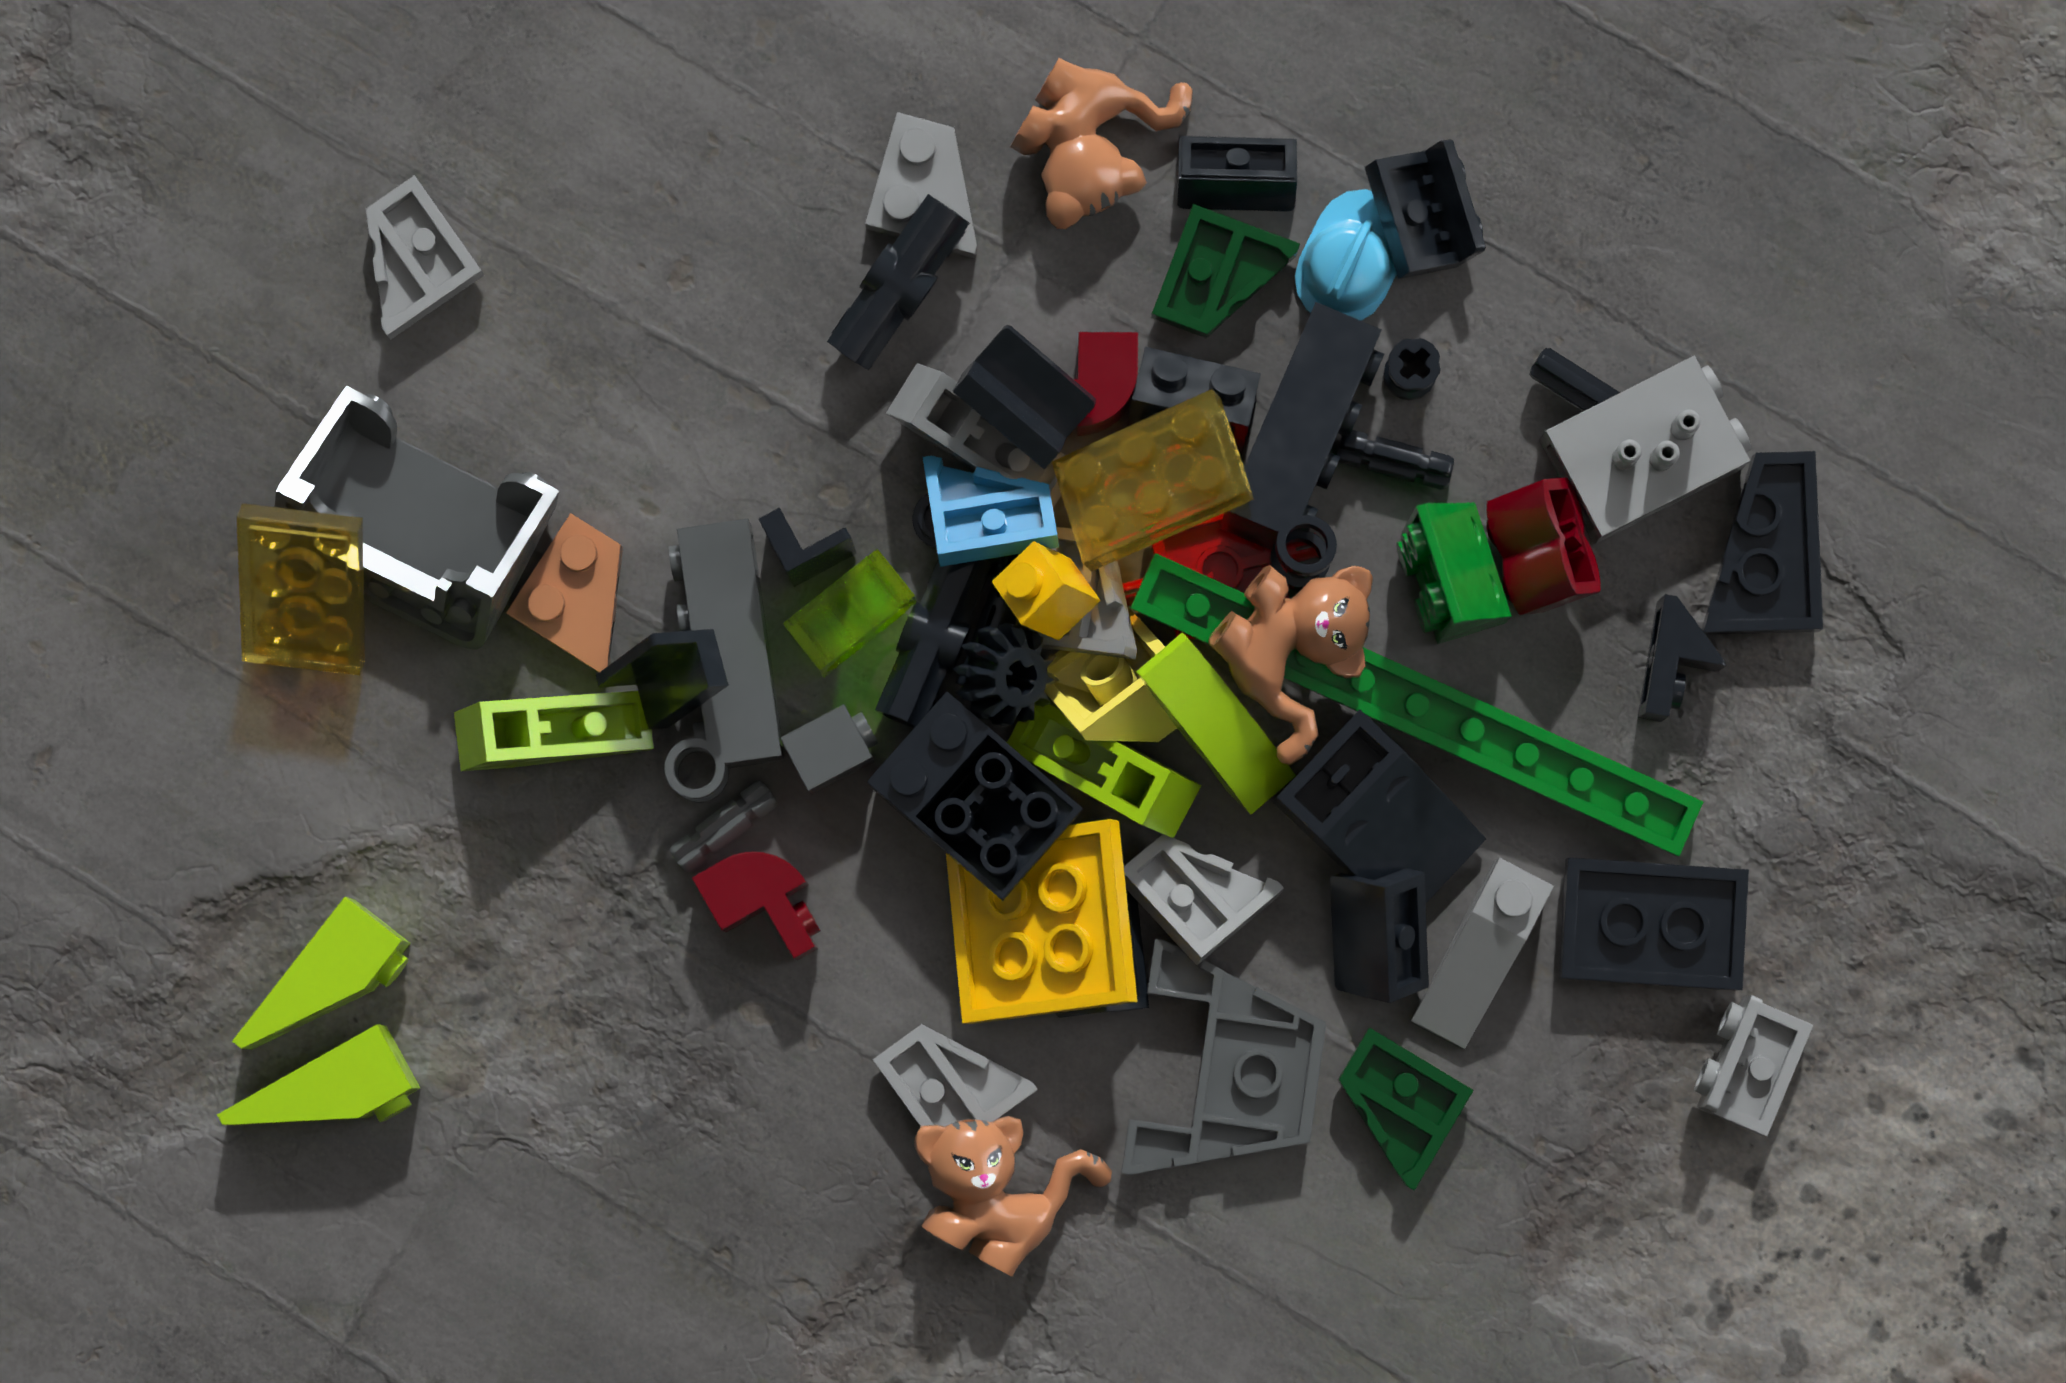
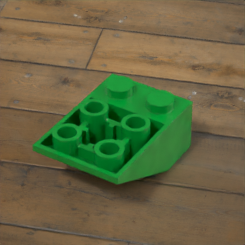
(1453, 570)

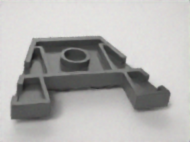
(1253, 1072)

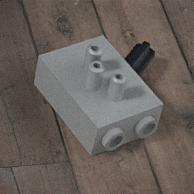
(1641, 445)

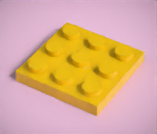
(1053, 939)

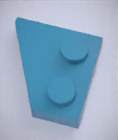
(986, 513)

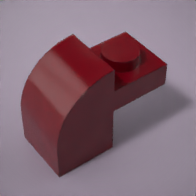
(1109, 374)
(755, 883)

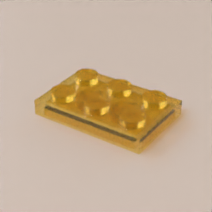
(1152, 480)
(301, 589)

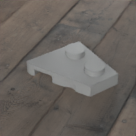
(919, 162)
(415, 256)

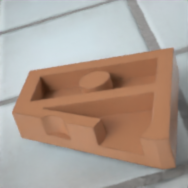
(574, 593)

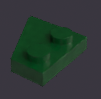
(1218, 270)
(1402, 1103)

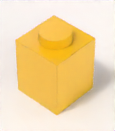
(1046, 591)

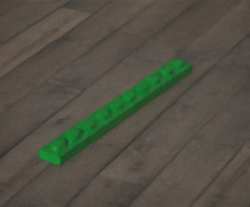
(1445, 718)

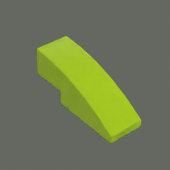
(1215, 723)

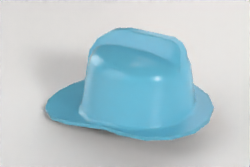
(1346, 258)

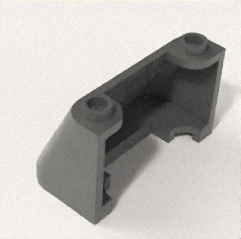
(433, 536)

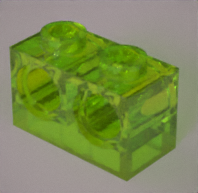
(850, 613)

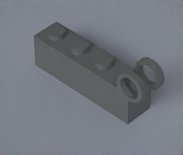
(726, 596)

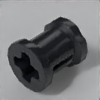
(1408, 351)

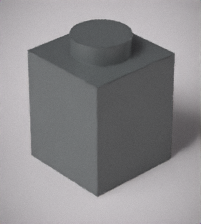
(830, 748)

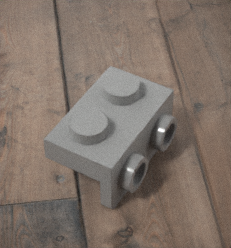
(1752, 1065)

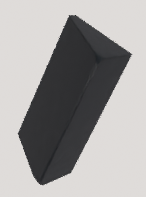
(1237, 173)

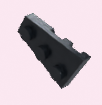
(1772, 552)

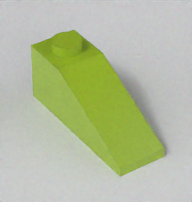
(550, 730)
(1106, 771)
(336, 967)
(348, 1082)

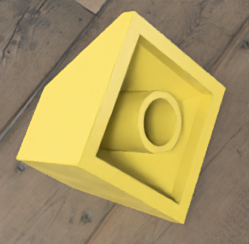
(1107, 696)

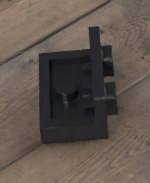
(1426, 210)
(1174, 378)

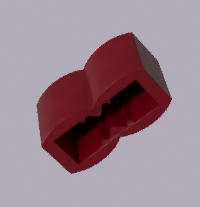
(1542, 546)

